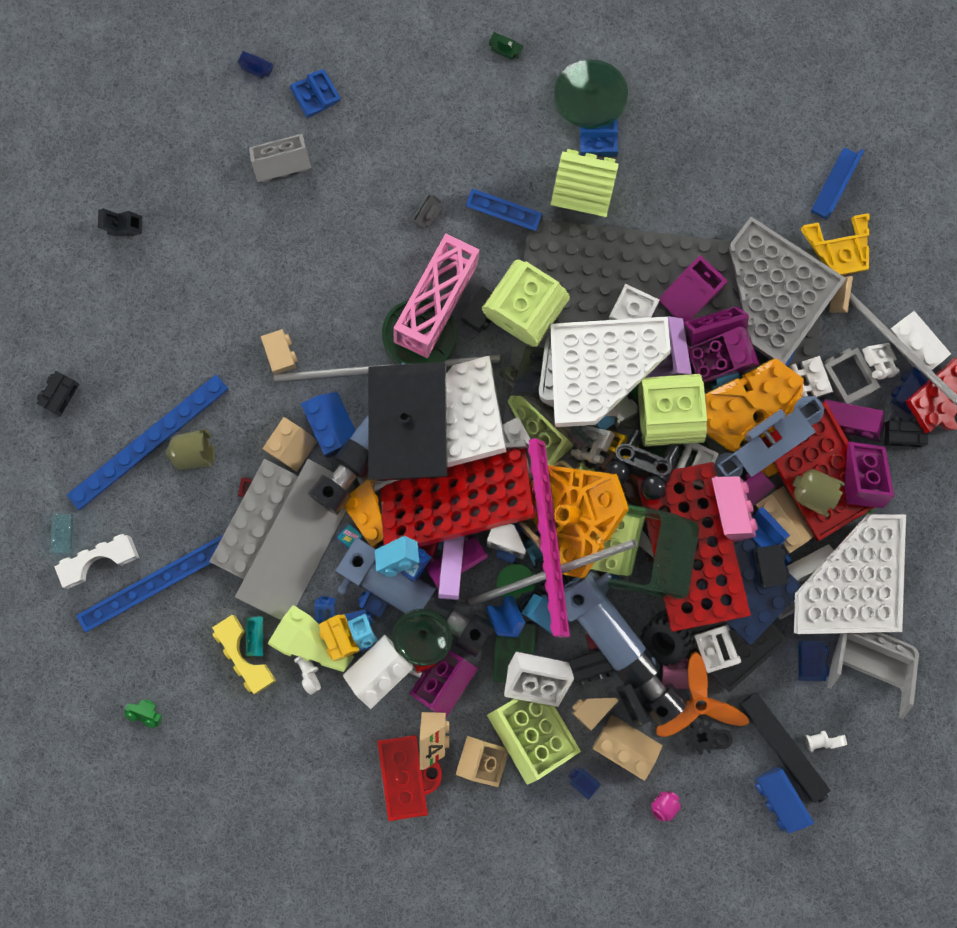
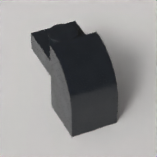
(120, 224)

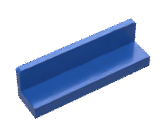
(836, 183)
(504, 210)

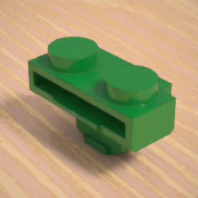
(143, 712)

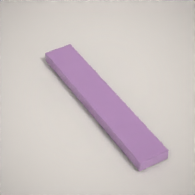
(451, 566)

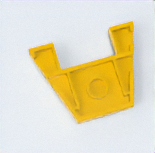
(844, 254)

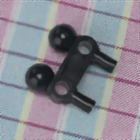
(643, 465)

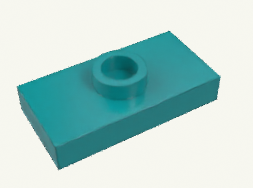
(254, 636)

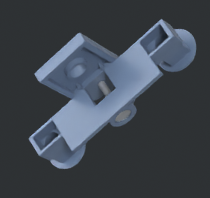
(792, 429)

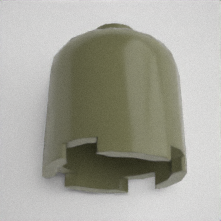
(191, 450)
(817, 491)

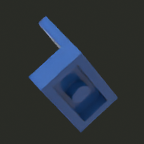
(769, 530)
(507, 618)

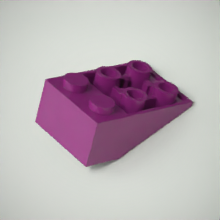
(693, 289)
(723, 355)

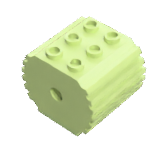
(584, 183)
(526, 302)
(672, 410)
(623, 562)

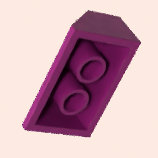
(714, 324)
(472, 555)
(444, 684)

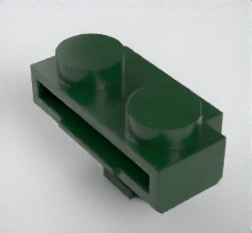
(505, 46)

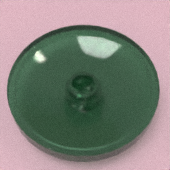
(590, 93)

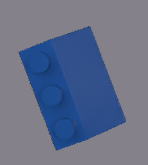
(329, 422)
(783, 800)

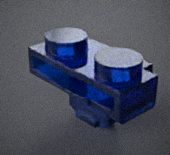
(255, 65)

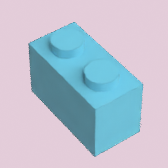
(396, 556)

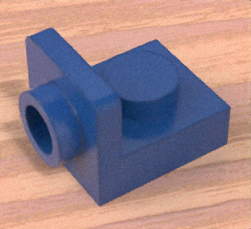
(372, 603)
(324, 608)

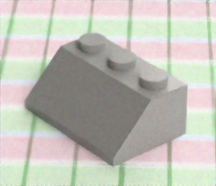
(279, 158)

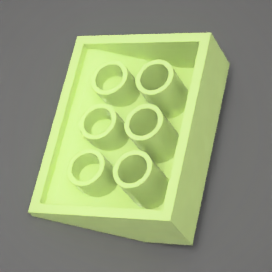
(533, 737)

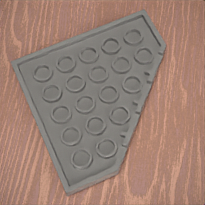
(779, 289)

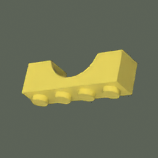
(229, 634)

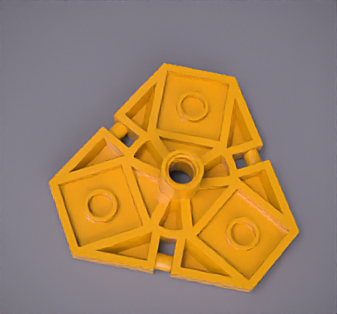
(732, 408)
(583, 507)

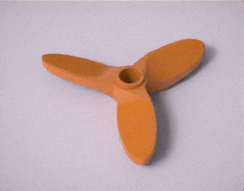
(698, 687)

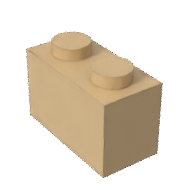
(278, 351)

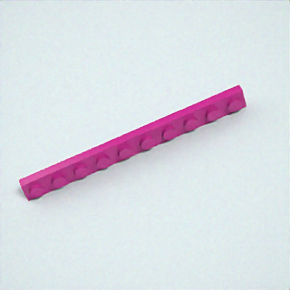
(549, 545)

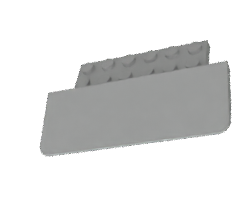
(277, 537)

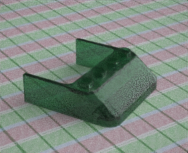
(672, 558)

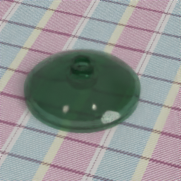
(418, 647)

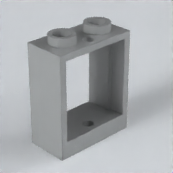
(836, 385)

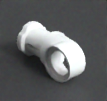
(309, 680)
(822, 740)

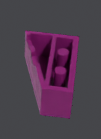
(858, 420)

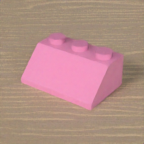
(734, 508)

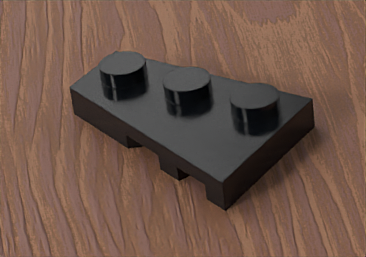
(529, 373)

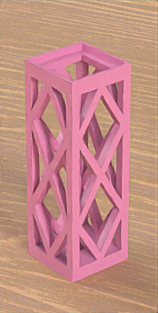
(410, 337)

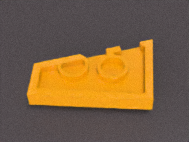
(365, 513)

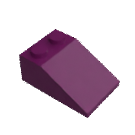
(867, 476)

